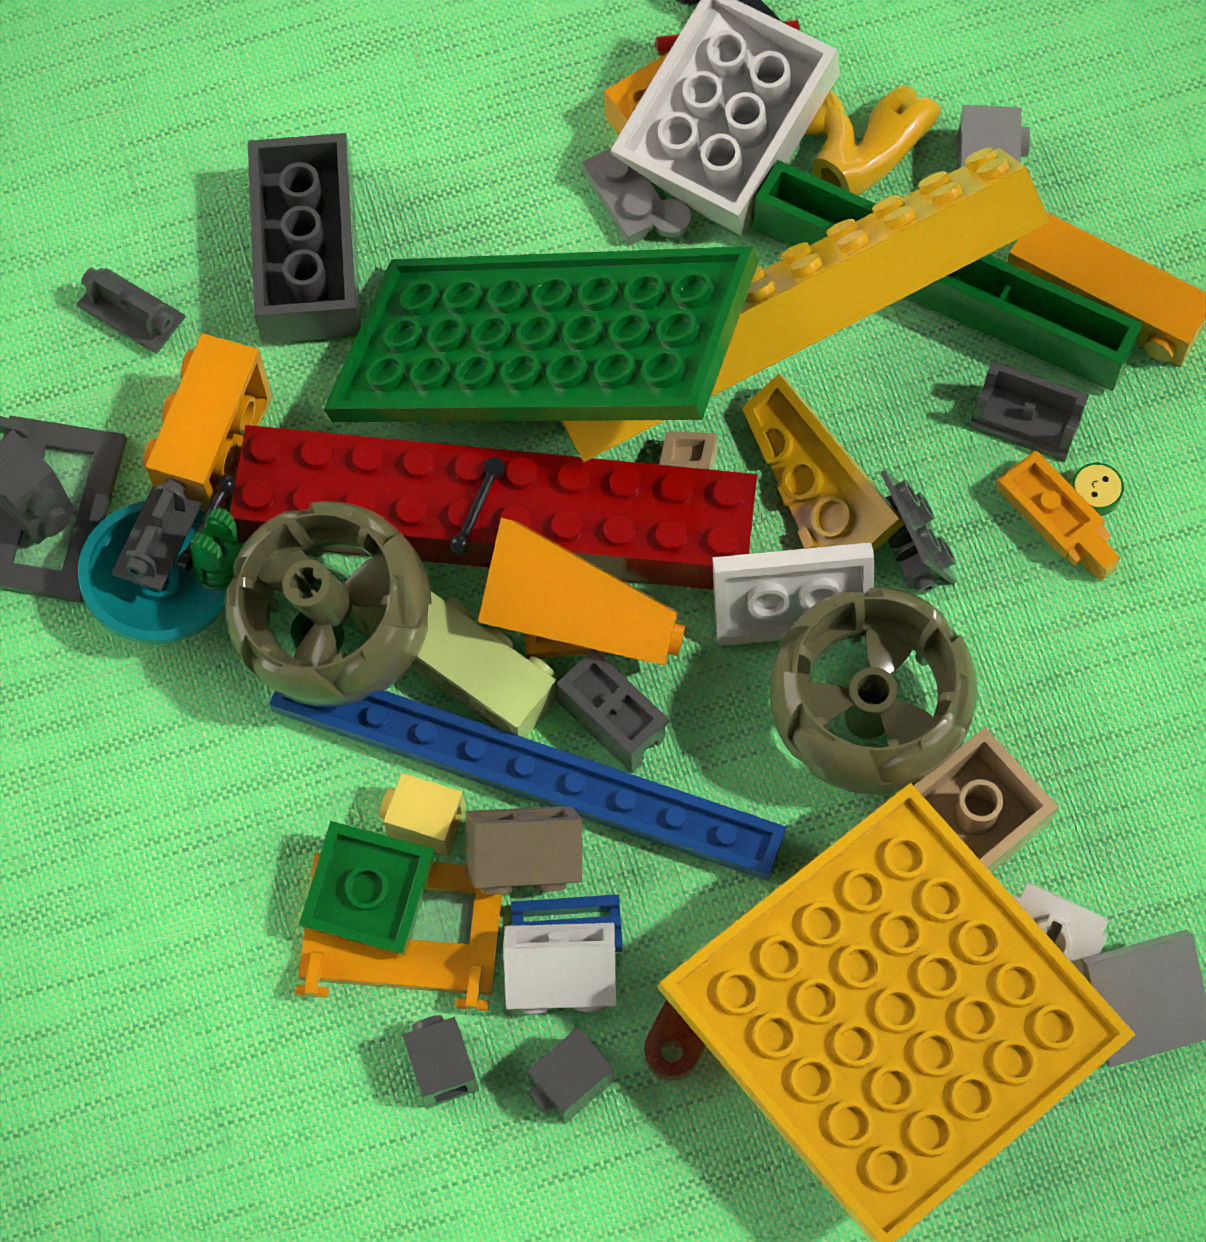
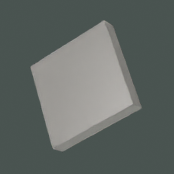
(1154, 991)

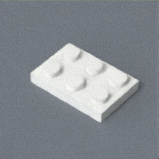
(768, 591)

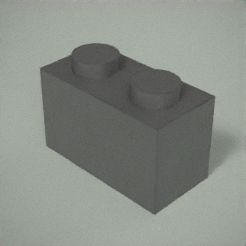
(31, 490)

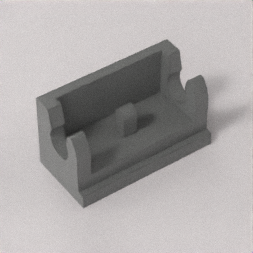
(1028, 411)
(611, 709)

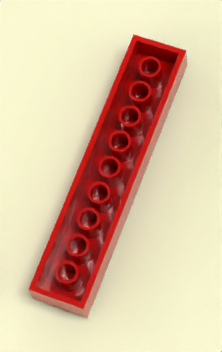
(616, 514)

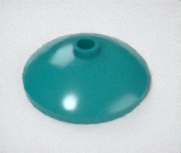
(135, 610)

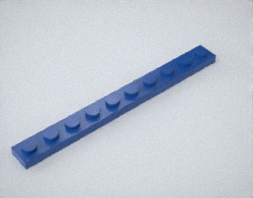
(551, 778)

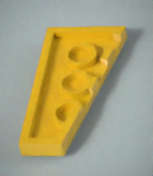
(815, 474)

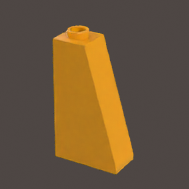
(564, 598)

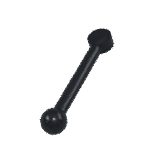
(494, 470)
(225, 485)

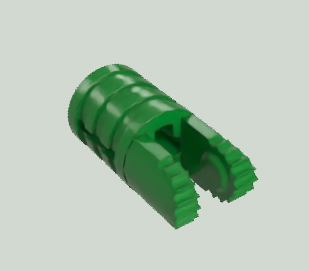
(215, 551)

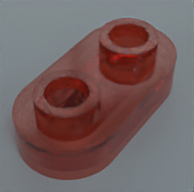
(672, 1030)

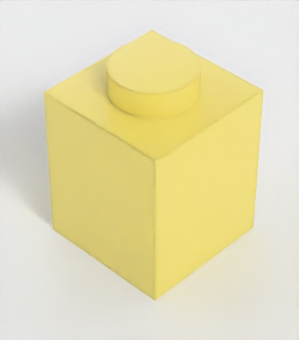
(423, 813)

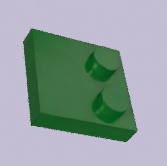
(367, 888)

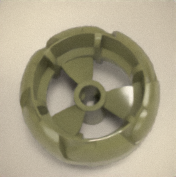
(278, 561)
(892, 628)

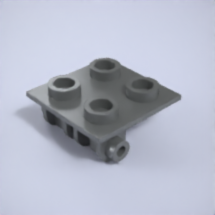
(920, 551)

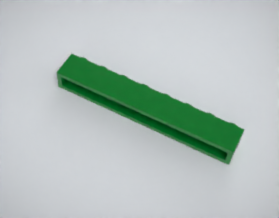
(983, 294)

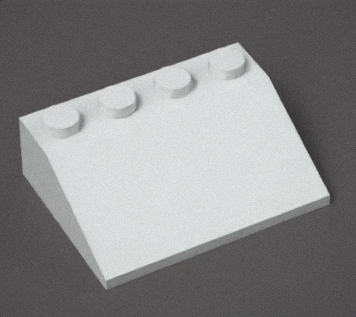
(727, 109)

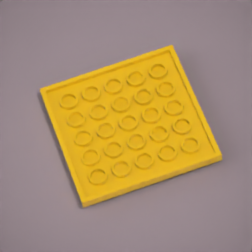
(895, 1015)

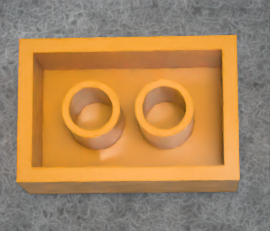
(207, 417)

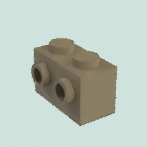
(523, 848)

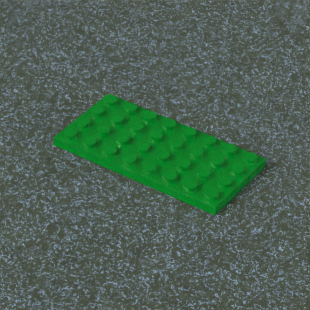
(545, 337)

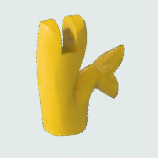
(890, 134)

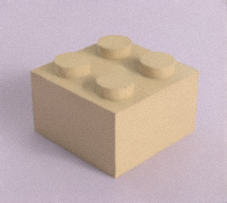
(988, 799)

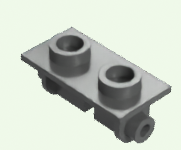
(129, 309)
(157, 536)

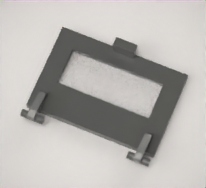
(87, 470)

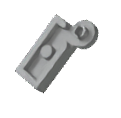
(633, 200)

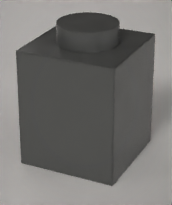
(440, 1060)
(569, 1077)

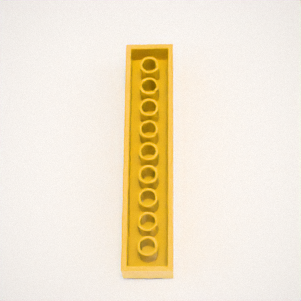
(863, 270)

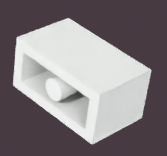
(560, 967)

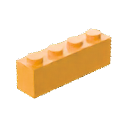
(1080, 262)

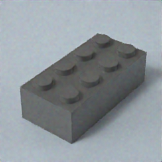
(303, 238)

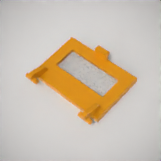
(448, 950)

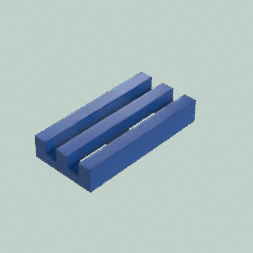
(571, 906)

